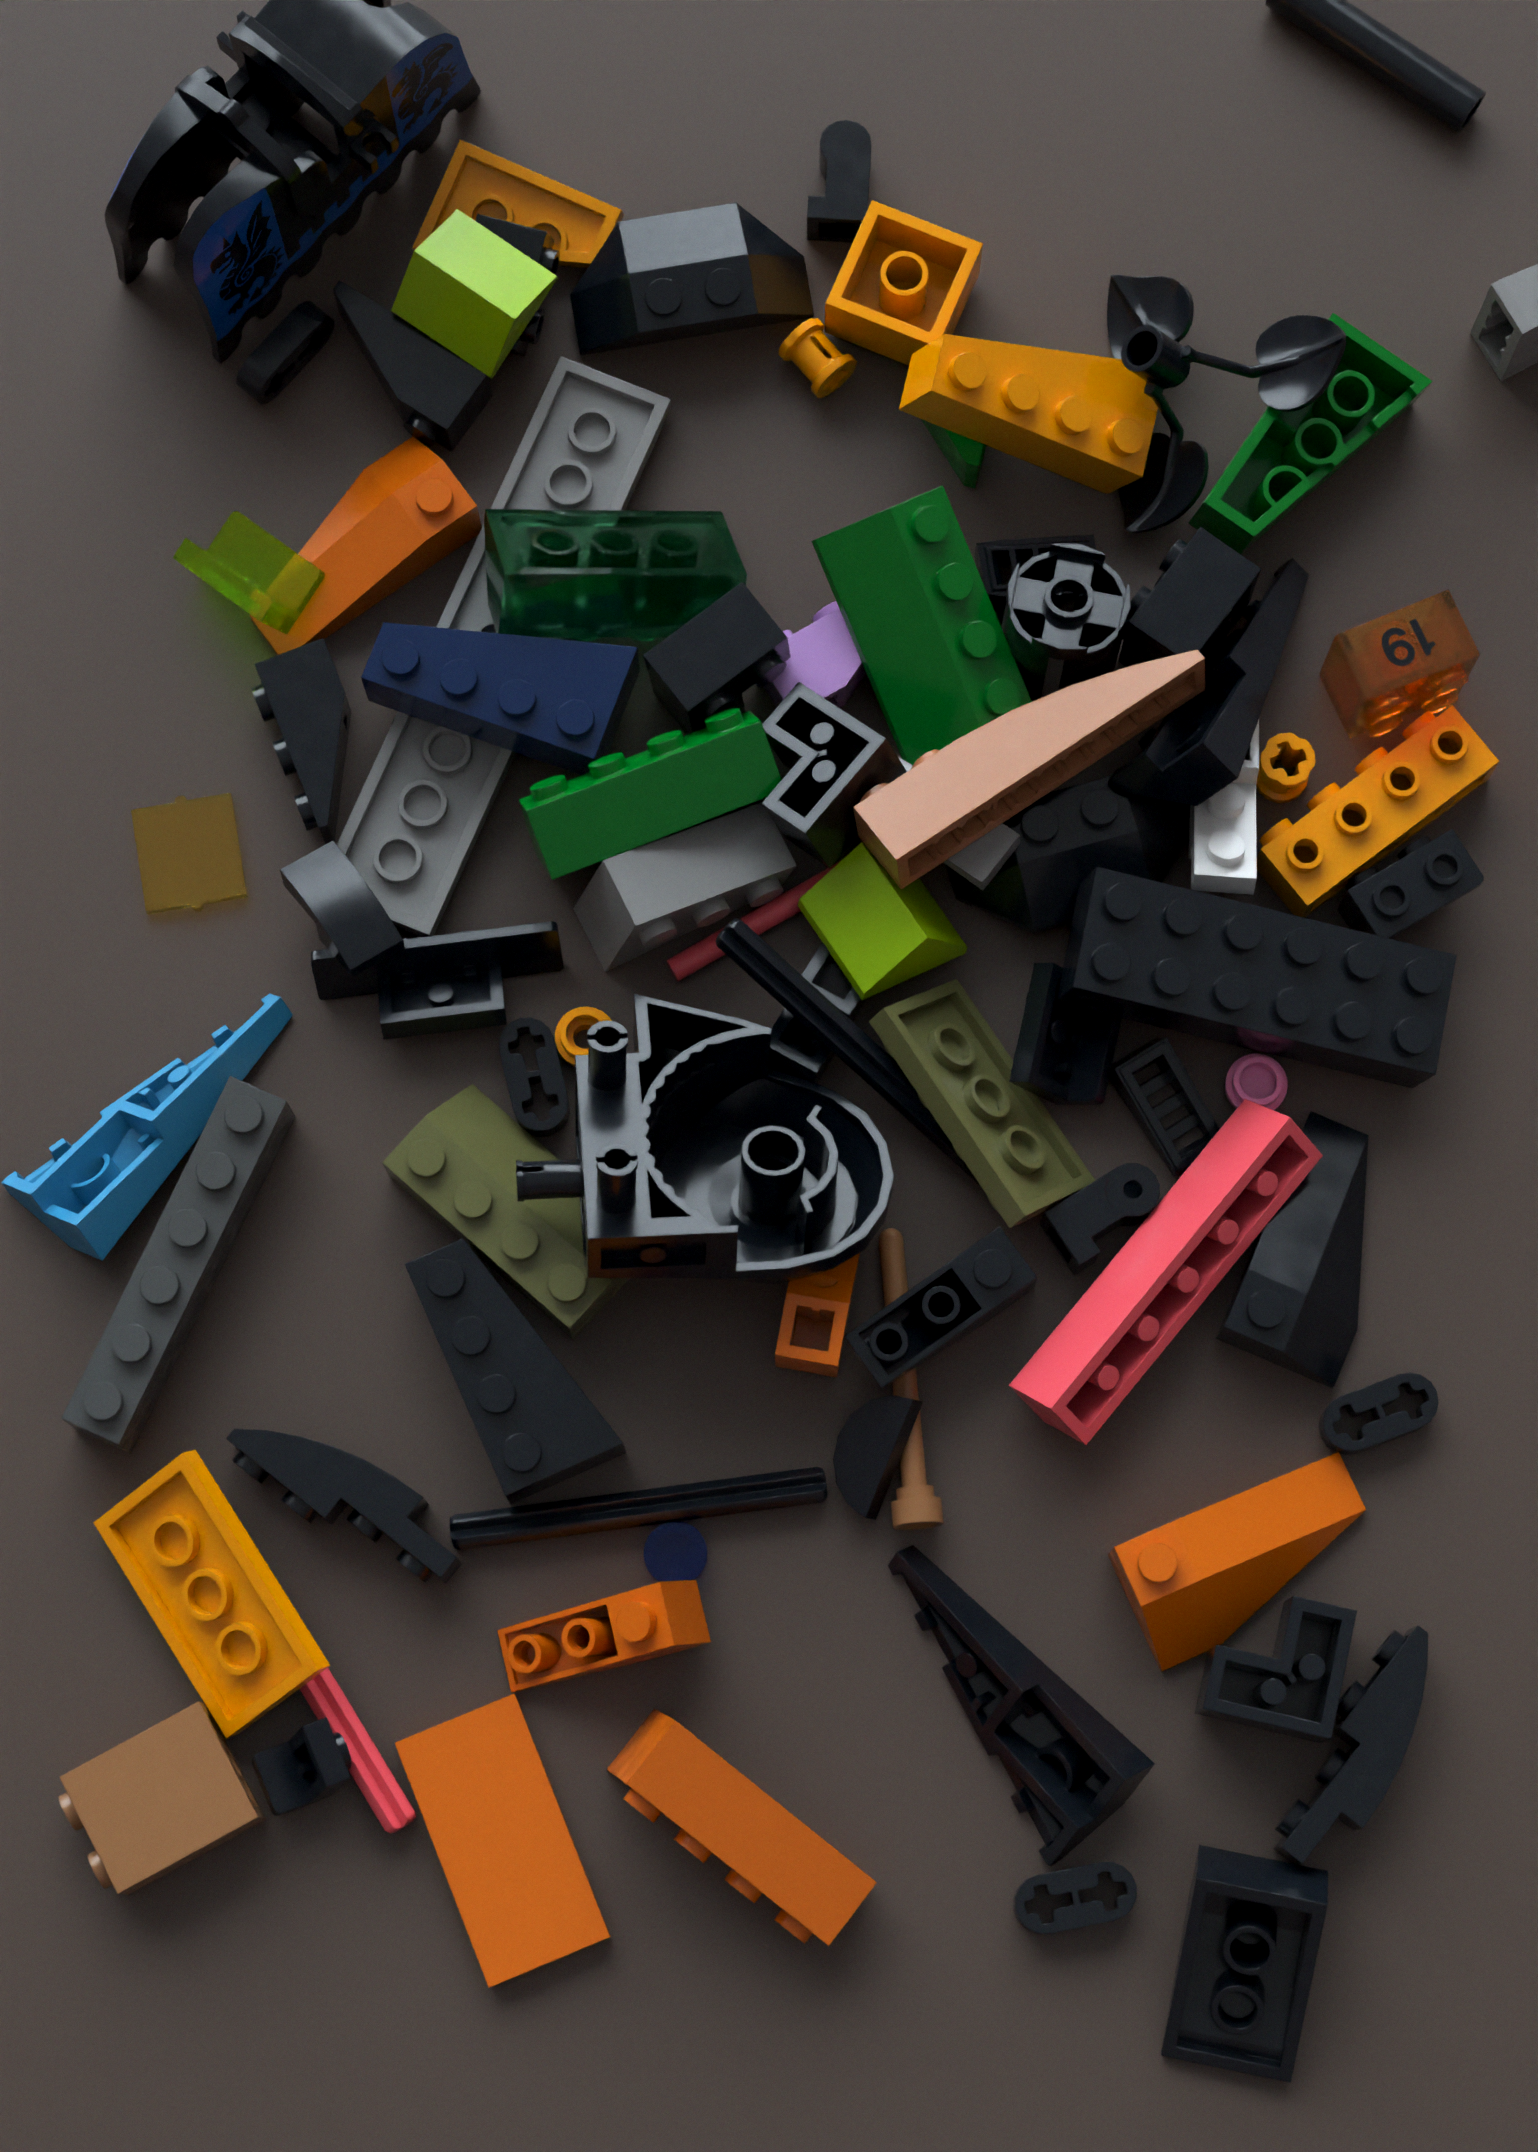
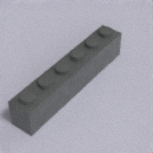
(179, 1265)

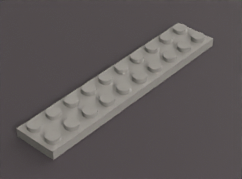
(437, 784)

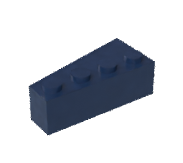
(510, 690)

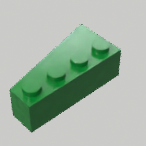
(1300, 449)

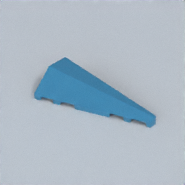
(111, 1173)

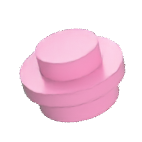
(1257, 1080)

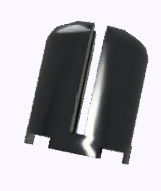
(1082, 638)

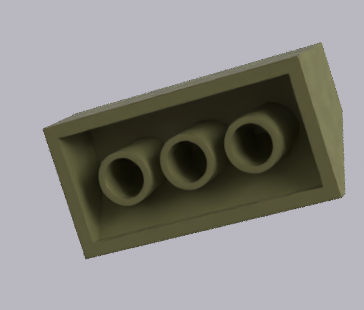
(464, 1174)

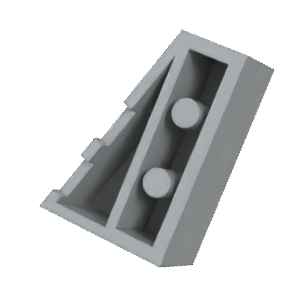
(682, 884)

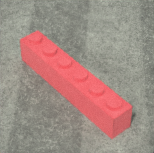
(1166, 1270)

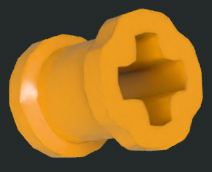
(817, 357)
(1294, 752)

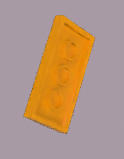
(211, 1593)

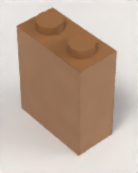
(159, 1800)

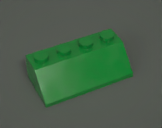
(922, 623)
(650, 793)

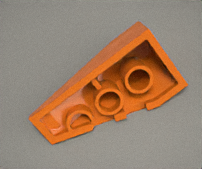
(378, 537)
(1222, 1563)

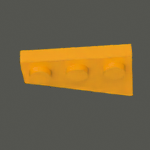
(509, 192)

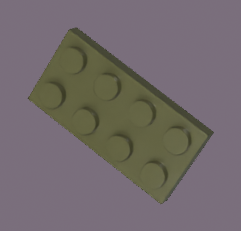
(966, 1086)

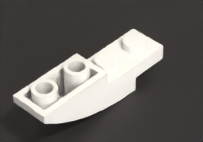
(1225, 833)

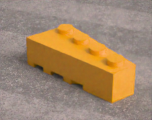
(1037, 404)

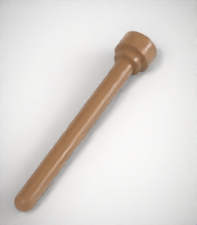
(916, 1501)

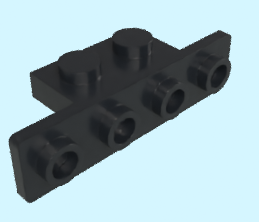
(445, 978)

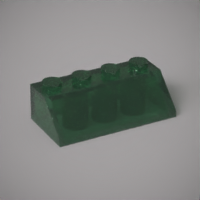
(605, 571)

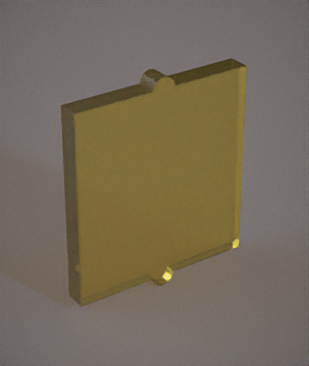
(189, 853)

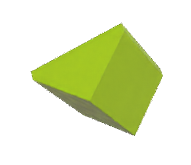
(471, 291)
(876, 927)

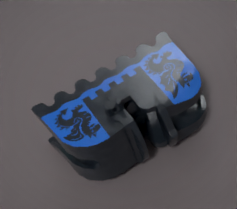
(363, 66)

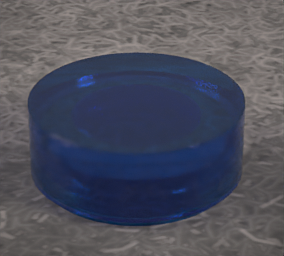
(675, 1552)

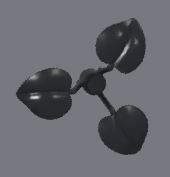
(1145, 329)

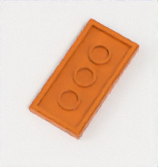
(502, 1840)

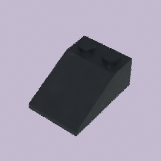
(1245, 1963)

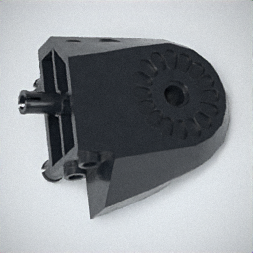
(711, 1157)

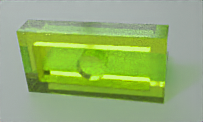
(254, 571)

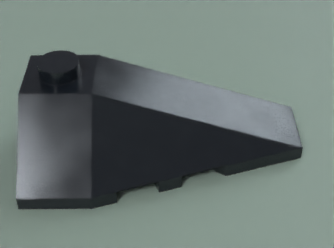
(1305, 1269)

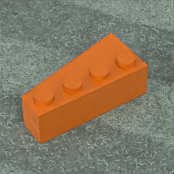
(742, 1827)

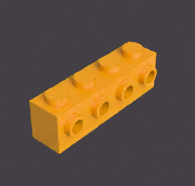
(1375, 811)

